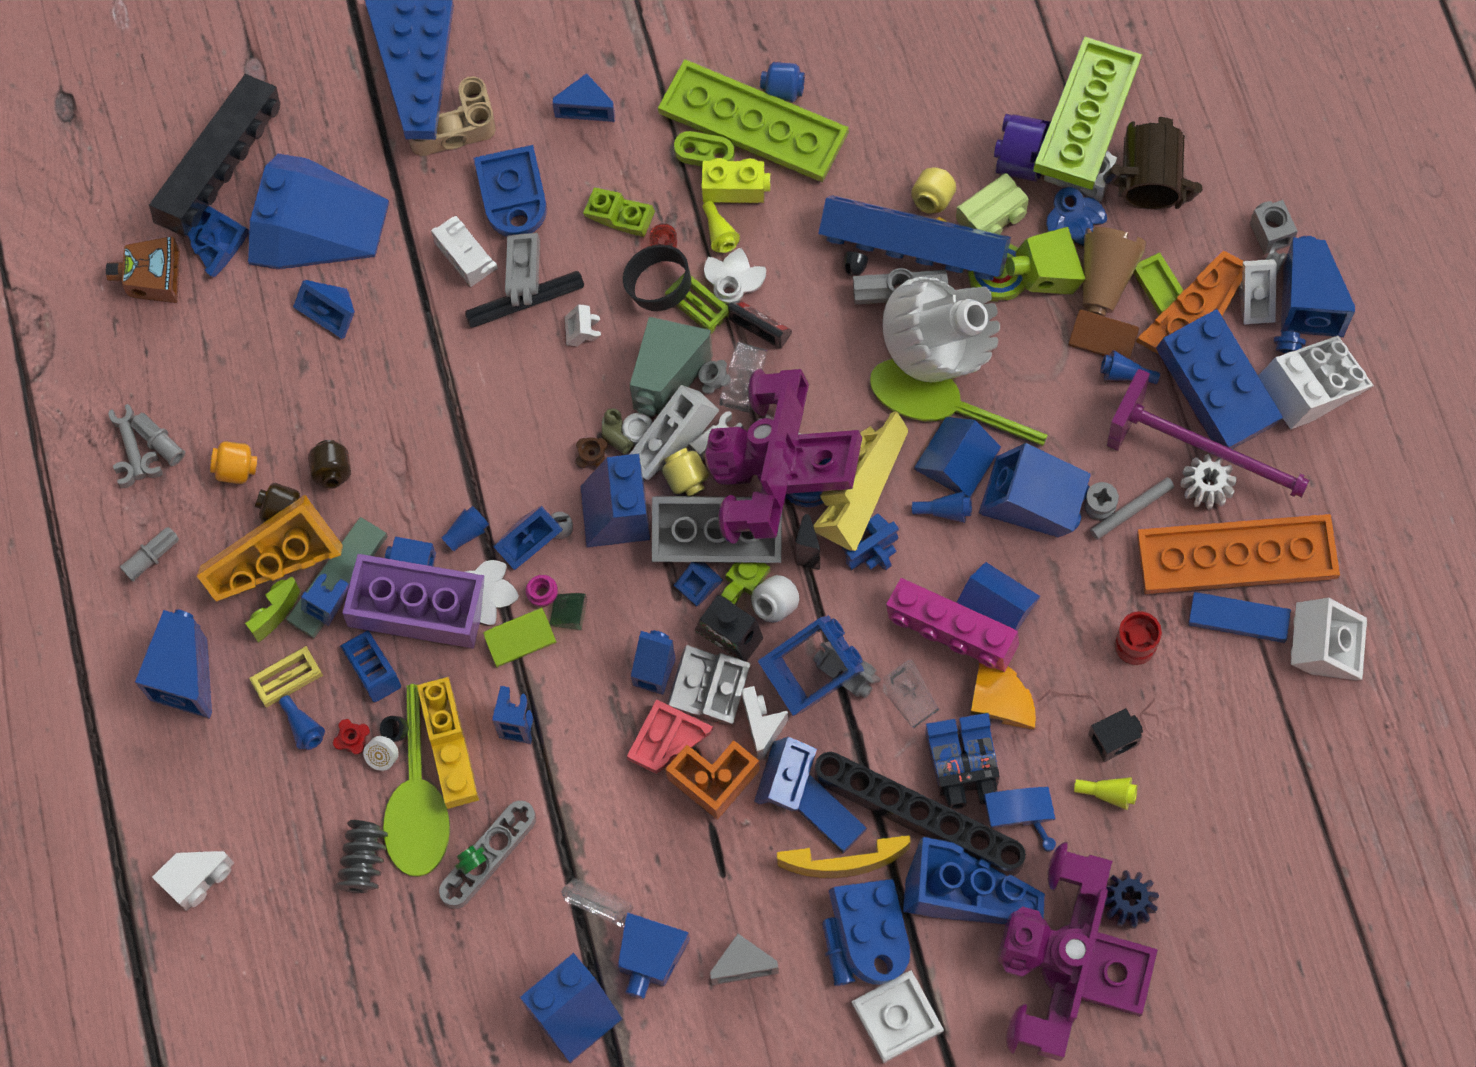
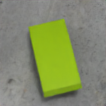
(618, 213)
(282, 599)

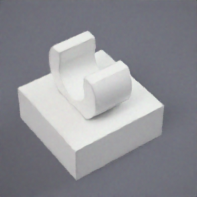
(578, 325)

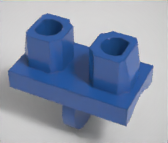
(881, 536)

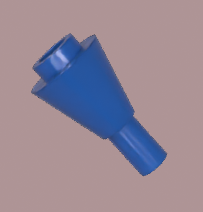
(1120, 368)
(951, 507)
(305, 730)

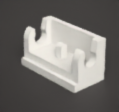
(463, 251)

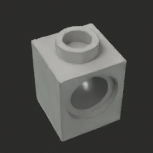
(1273, 237)

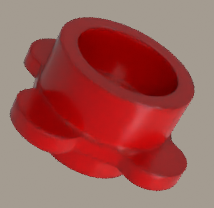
(355, 745)

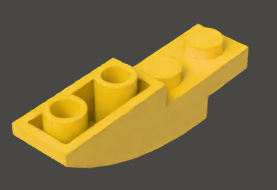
(448, 742)

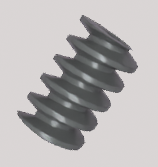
(361, 857)

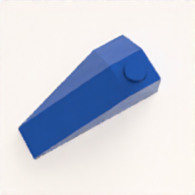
(960, 887)

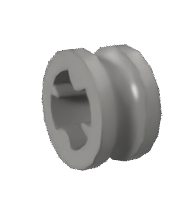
(1279, 258)

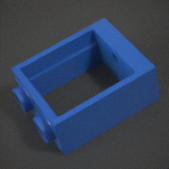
(784, 680)

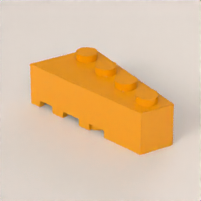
(280, 545)

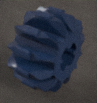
(1138, 891)

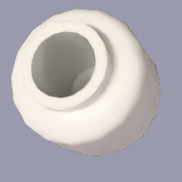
(775, 598)

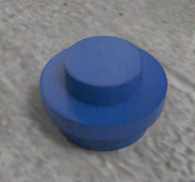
(1289, 342)

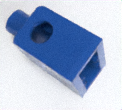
(649, 953)

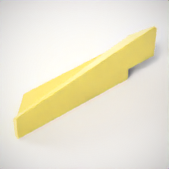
(852, 508)

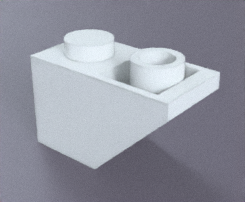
(192, 874)

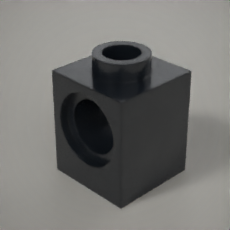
(1116, 734)

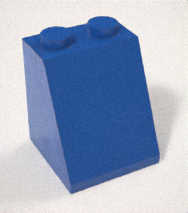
(1314, 291)
(1035, 491)
(615, 503)
(177, 665)
(571, 1007)

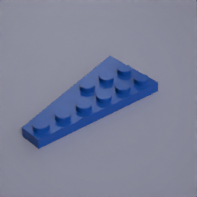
(414, 55)

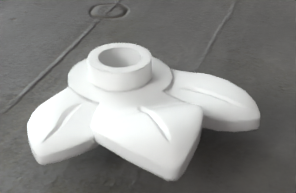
(733, 273)
(496, 590)

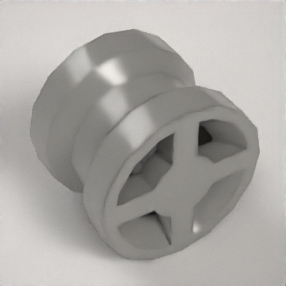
(1099, 508)

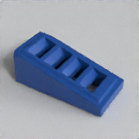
(383, 681)

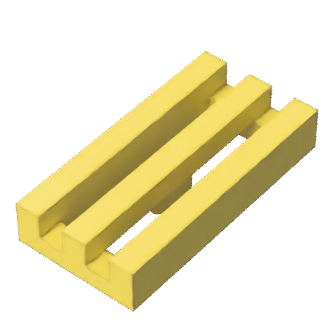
(291, 687)

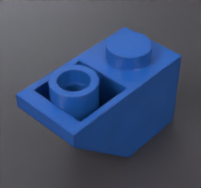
(653, 661)

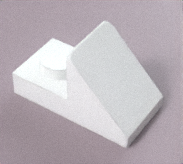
(1258, 291)
(765, 728)

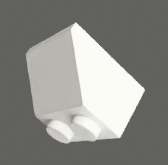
(1328, 639)

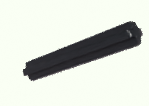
(503, 306)

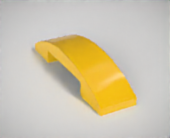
(887, 851)

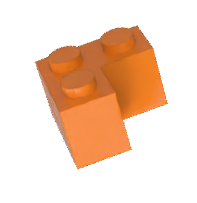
(714, 784)

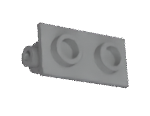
(832, 665)

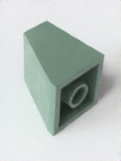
(666, 360)

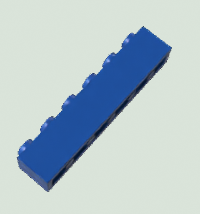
(914, 236)

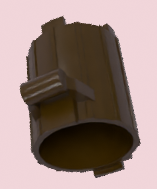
(1153, 167)

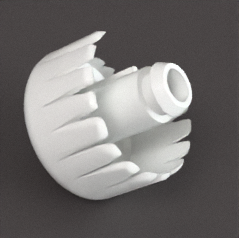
(938, 329)

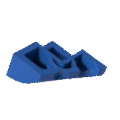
(216, 239)

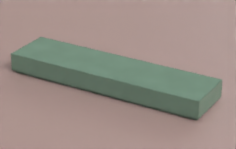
(362, 539)

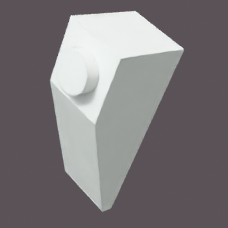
(674, 429)

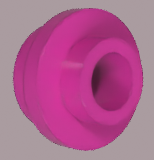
(537, 583)

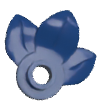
(1077, 218)

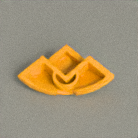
(1003, 697)

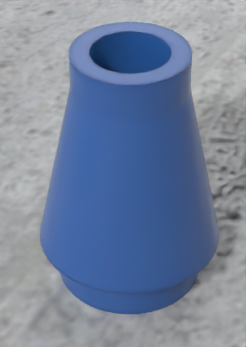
(465, 528)

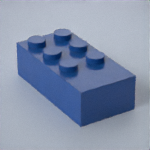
(1218, 381)

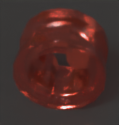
(659, 230)

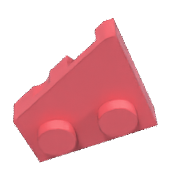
(664, 736)

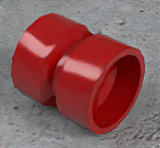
(1138, 638)

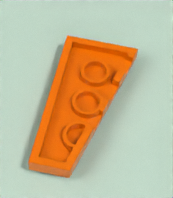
(1208, 292)

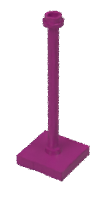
(1132, 411)

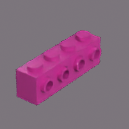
(952, 625)

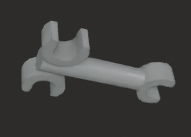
(138, 467)

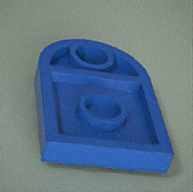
(511, 188)
(871, 928)

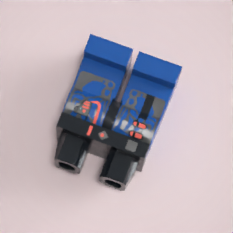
(966, 771)

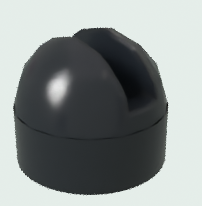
(854, 263)
(389, 728)

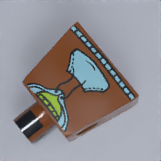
(148, 270)

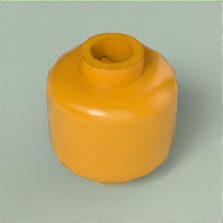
(232, 462)

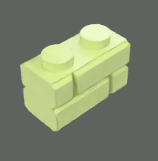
(994, 206)

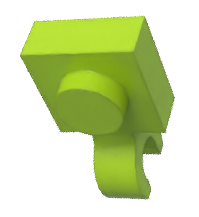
(744, 577)

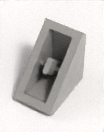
(742, 962)

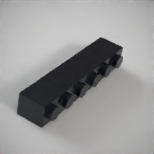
(215, 155)

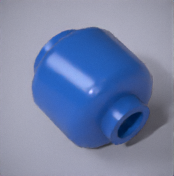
(783, 81)

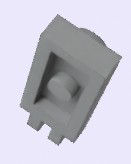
(522, 267)

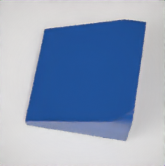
(698, 582)

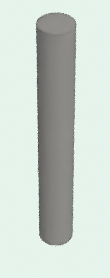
(1132, 508)

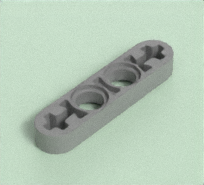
(494, 857)

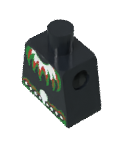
(728, 627)

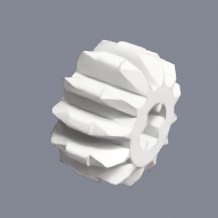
(1205, 492)

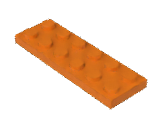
(1238, 554)

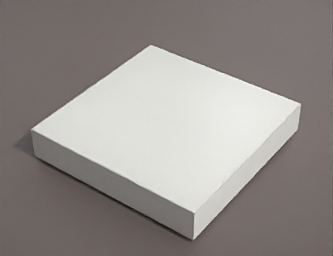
(897, 1016)

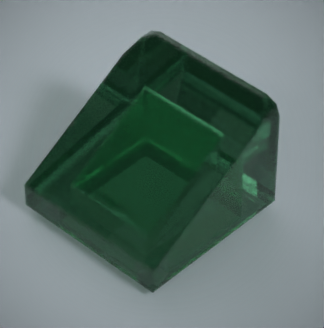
(569, 611)

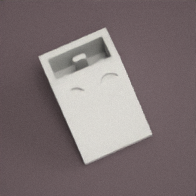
(1313, 381)

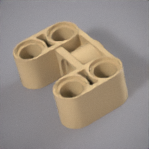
(459, 126)

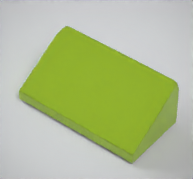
(519, 637)

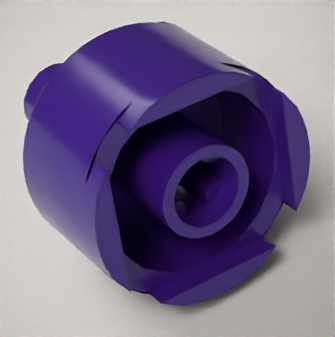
(1020, 146)

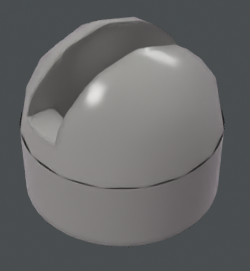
(566, 526)

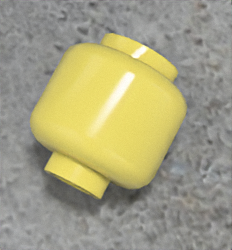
(933, 190)
(685, 472)

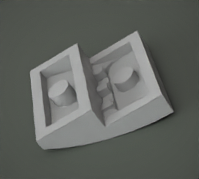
(708, 685)

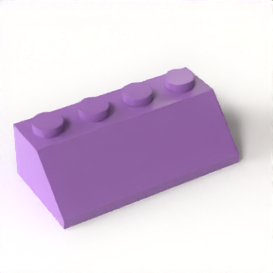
(414, 601)

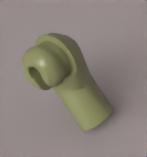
(613, 431)

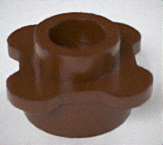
(589, 444)

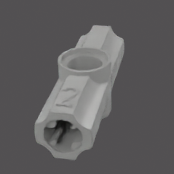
(879, 287)

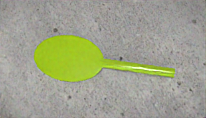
(936, 401)
(416, 810)

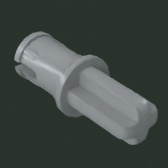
(157, 439)
(149, 553)

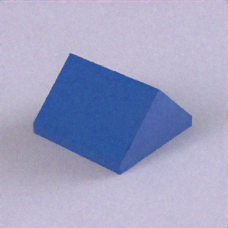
(958, 455)
(998, 596)

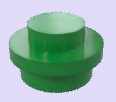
(470, 859)

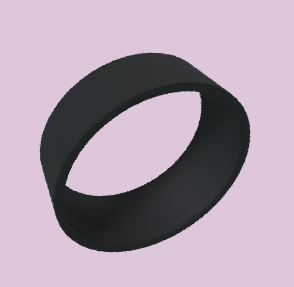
(648, 257)

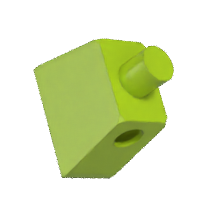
(1048, 263)

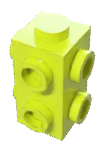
(734, 181)

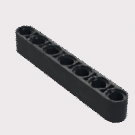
(910, 799)

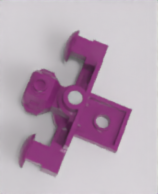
(777, 456)
(1072, 958)

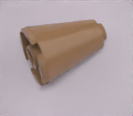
(1108, 267)

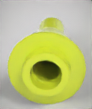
(722, 234)
(1114, 791)

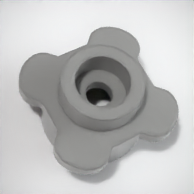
(714, 376)

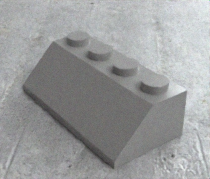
(690, 532)

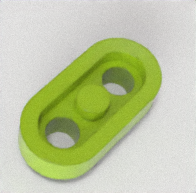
(705, 147)

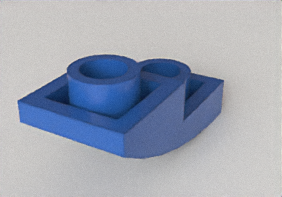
(1019, 806)

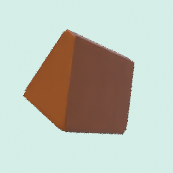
(1103, 334)

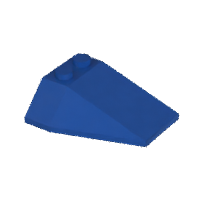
(312, 216)

